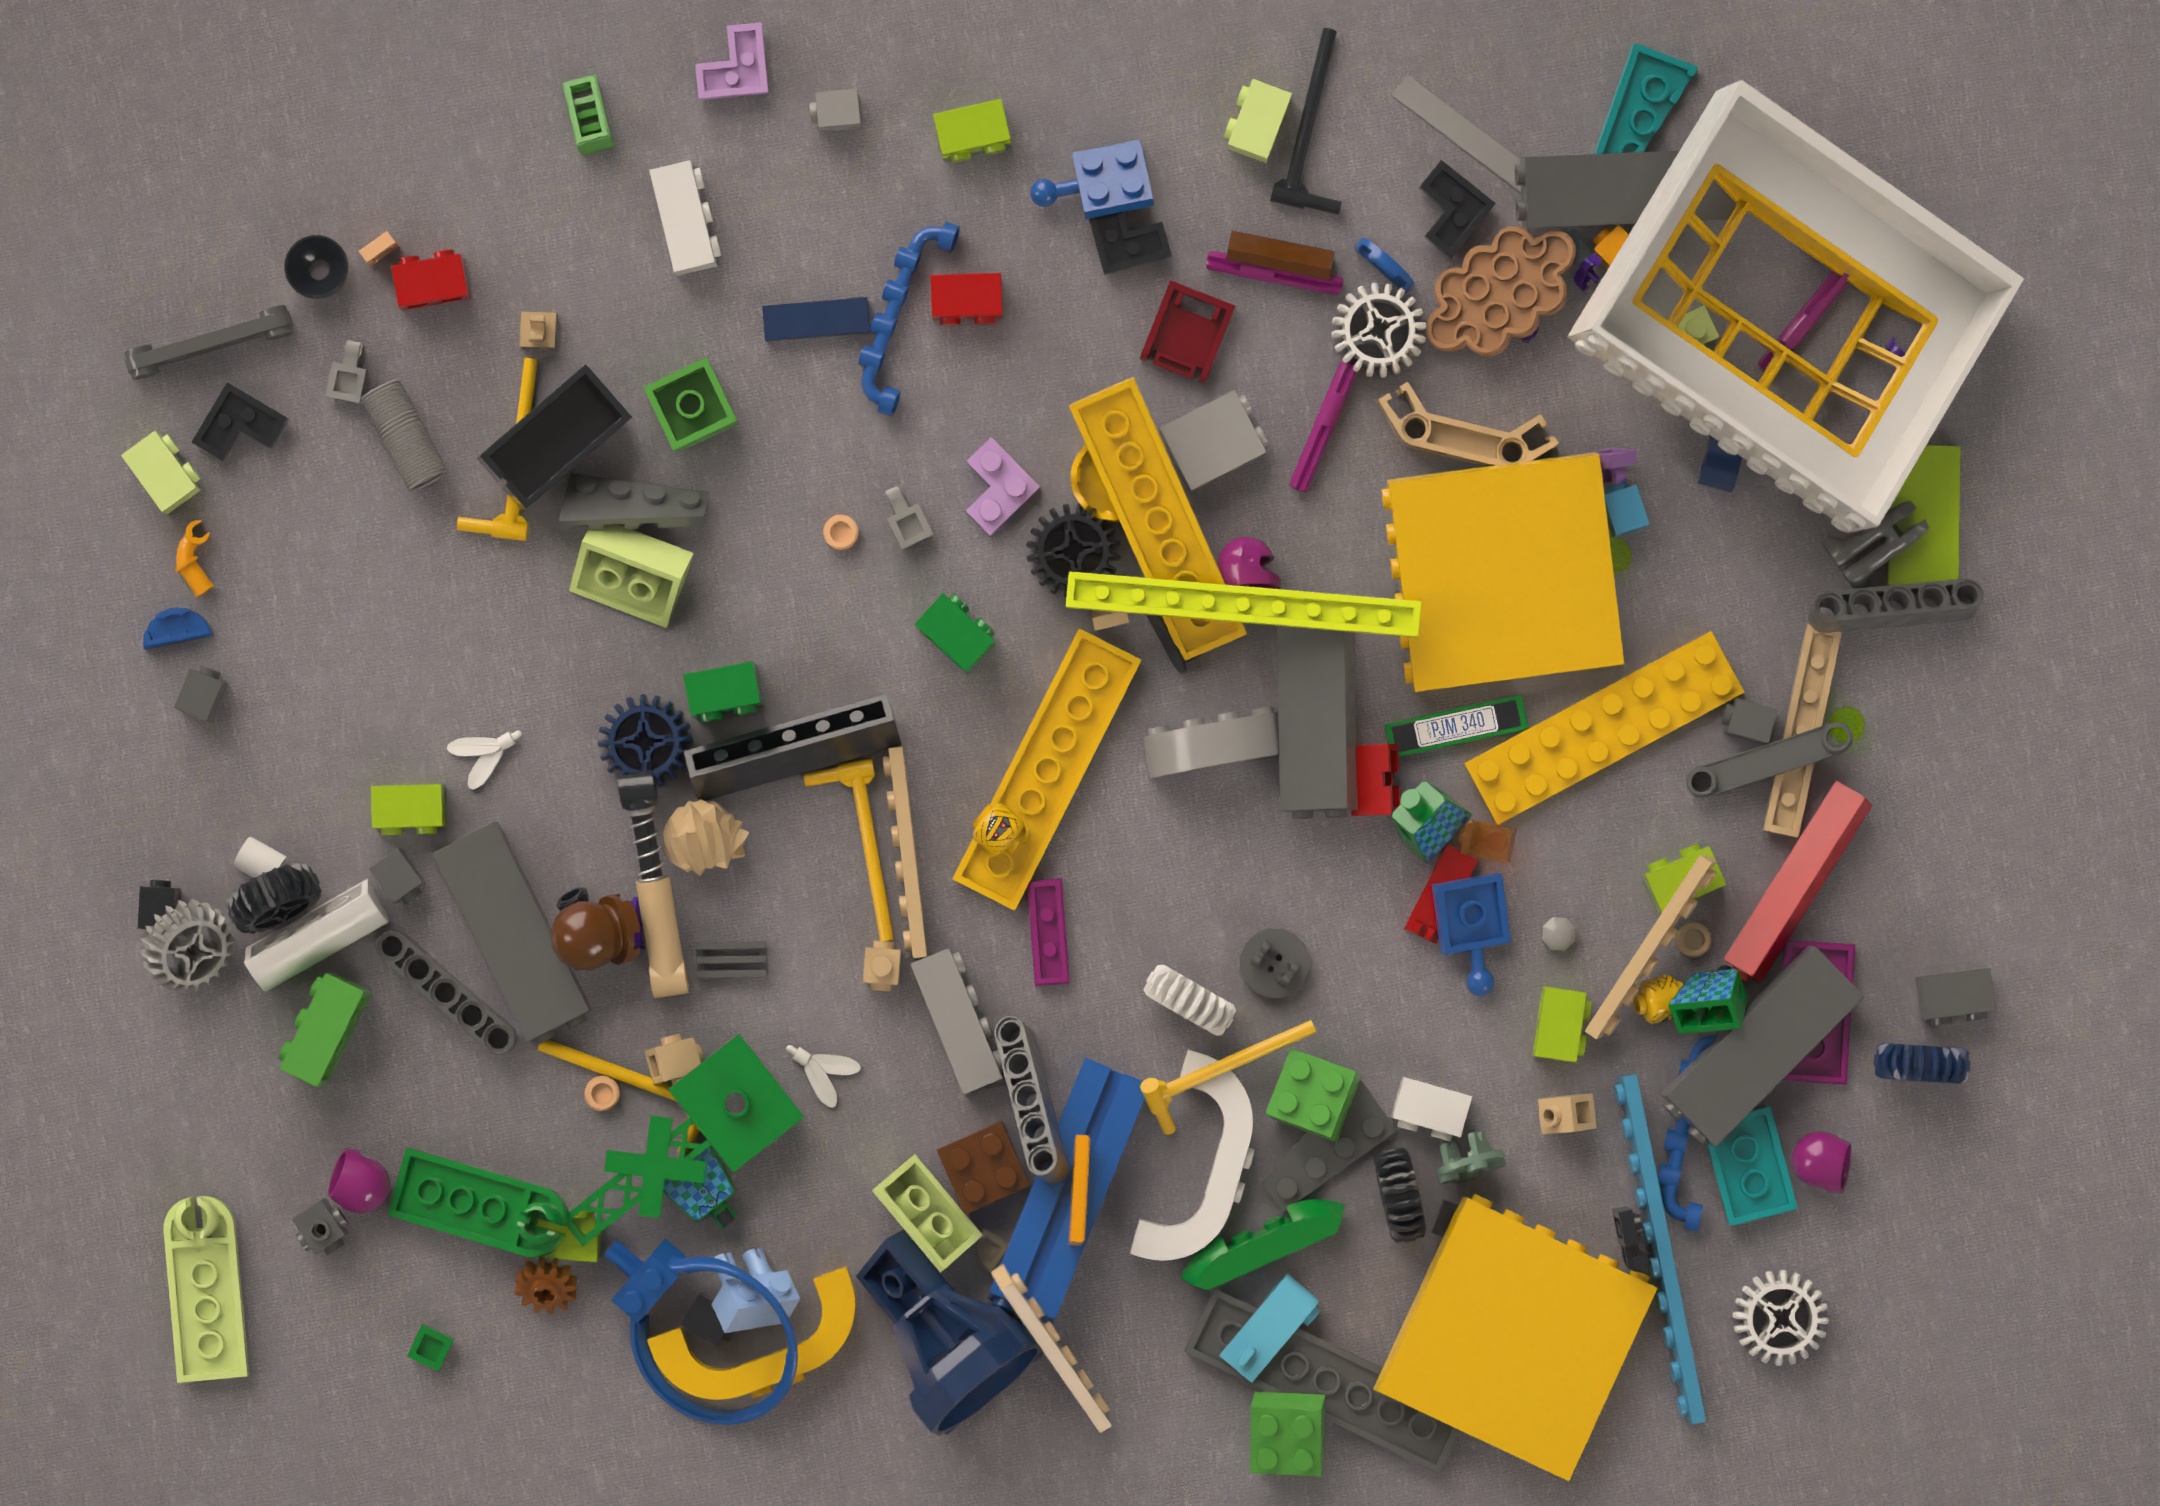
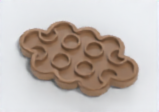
(1501, 291)

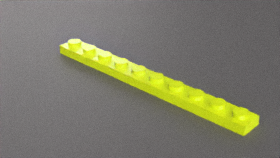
(1243, 604)

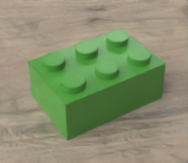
(324, 1029)

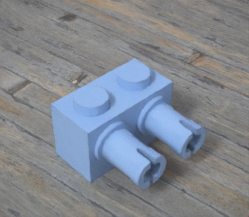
(743, 1307)

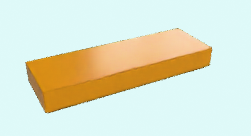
(1079, 1190)

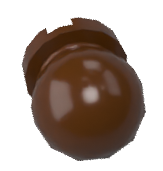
(596, 933)

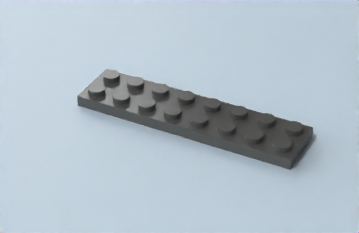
(1319, 1367)

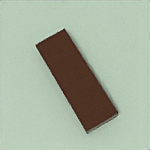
(1280, 255)

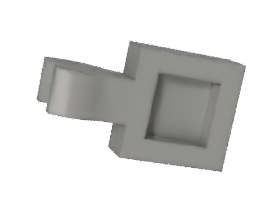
(347, 379)
(909, 522)

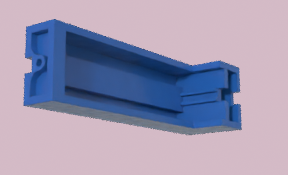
(1105, 1109)

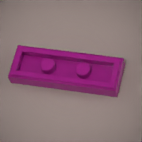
(1048, 932)

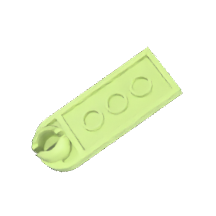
(205, 1291)

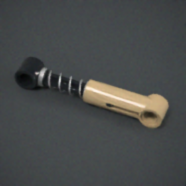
(654, 889)

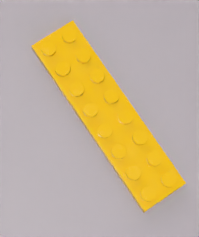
(1151, 504)
(1604, 728)
(1051, 763)

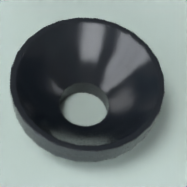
(303, 254)

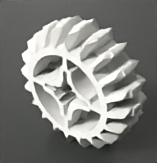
(1350, 342)
(1189, 1000)
(1791, 1305)

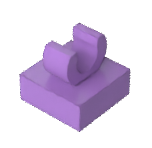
(1613, 463)

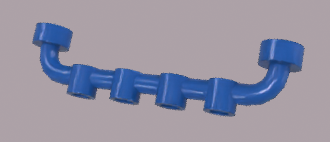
(885, 324)
(1676, 1144)

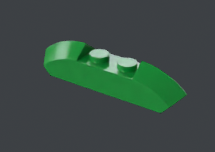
(1281, 1236)

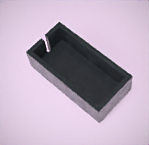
(554, 437)

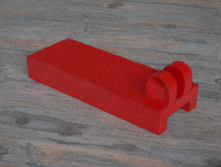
(1449, 867)

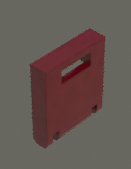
(1185, 338)

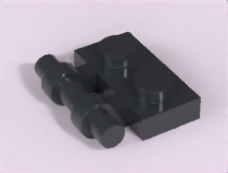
(1628, 1228)

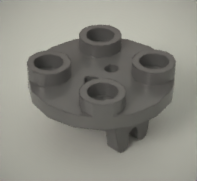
(1260, 954)

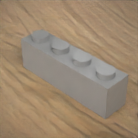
(957, 1021)

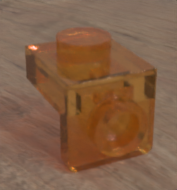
(1487, 840)

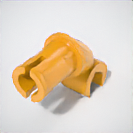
(187, 561)

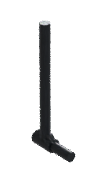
(1290, 190)

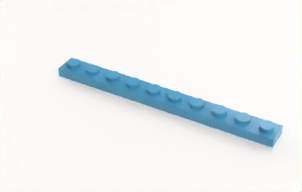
(1662, 1262)

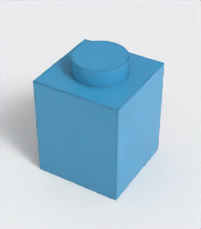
(1624, 509)

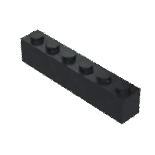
(792, 747)

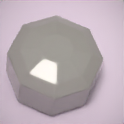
(1558, 933)

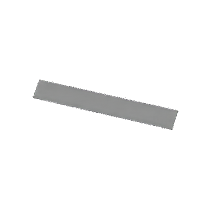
(1458, 129)

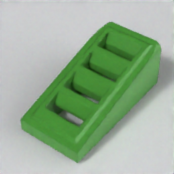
(598, 133)

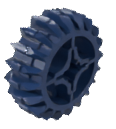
(644, 711)
(1922, 1063)

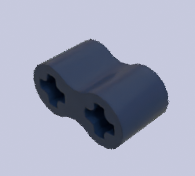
(1719, 467)

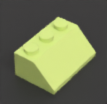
(631, 572)
(927, 1213)

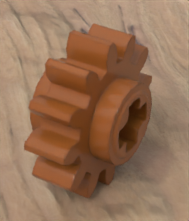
(546, 1285)

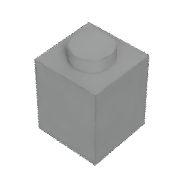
(836, 110)

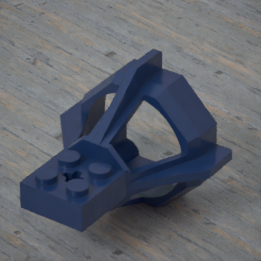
(931, 1325)

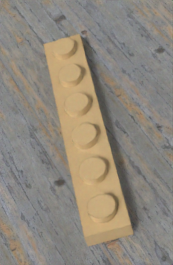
(1804, 713)
(904, 838)
(1660, 935)
(1047, 1338)

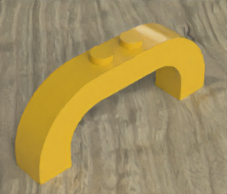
(693, 1376)

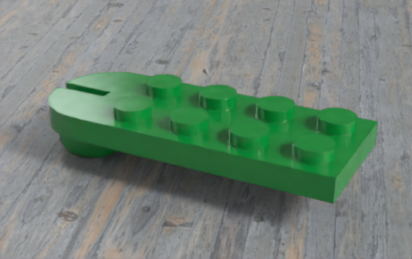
(477, 1204)

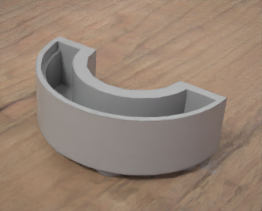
(1213, 743)

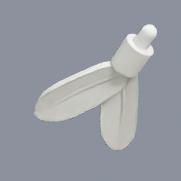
(488, 749)
(816, 1068)

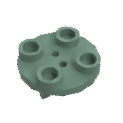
(1466, 1168)

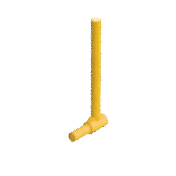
(509, 524)
(857, 775)
(616, 1072)
(1159, 1094)

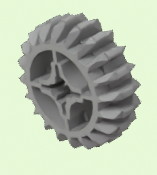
(181, 935)

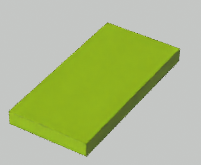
(1935, 492)

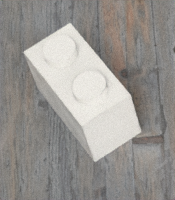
(1430, 1107)

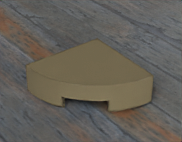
(990, 1249)

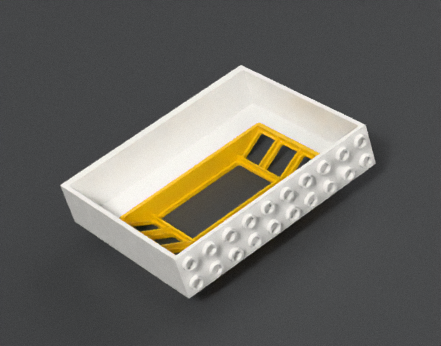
(1852, 227)

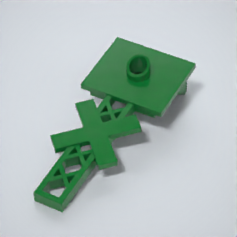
(733, 1136)

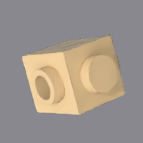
(882, 966)
(673, 1058)
(1560, 1116)

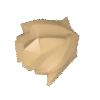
(703, 837)

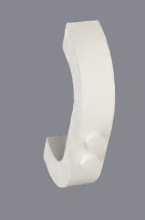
(1223, 1187)

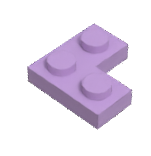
(744, 72)
(1008, 486)

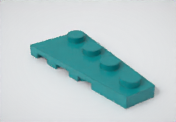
(1642, 99)

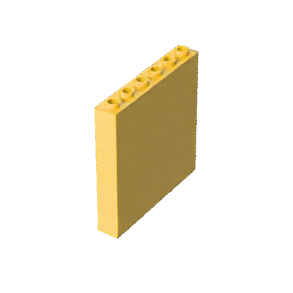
(1505, 571)
(1516, 1336)

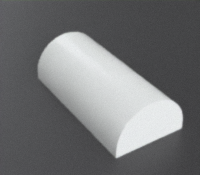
(315, 936)

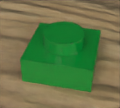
(430, 1347)

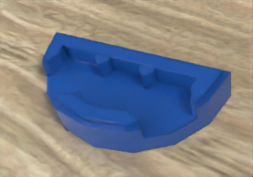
(1384, 264)
(174, 627)

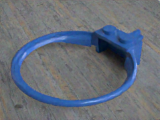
(646, 1286)

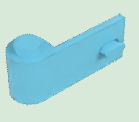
(1270, 1327)

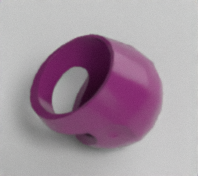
(1242, 562)
(1822, 1161)
(358, 1182)

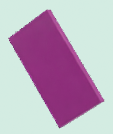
(1829, 1058)

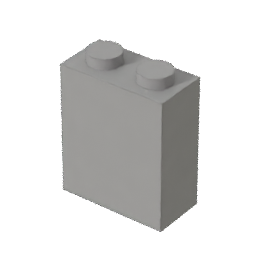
(1214, 440)

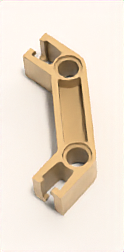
(1458, 438)

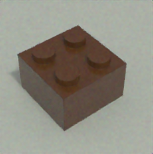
(983, 1167)

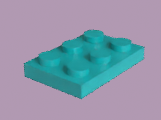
(1752, 1170)

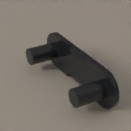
(1169, 645)

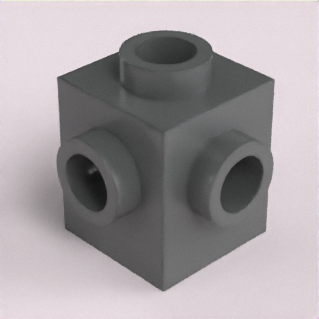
(309, 1222)

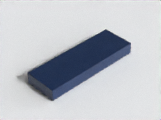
(816, 319)

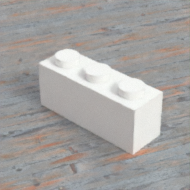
(685, 217)

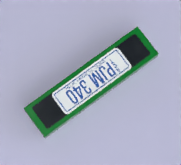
(1457, 725)

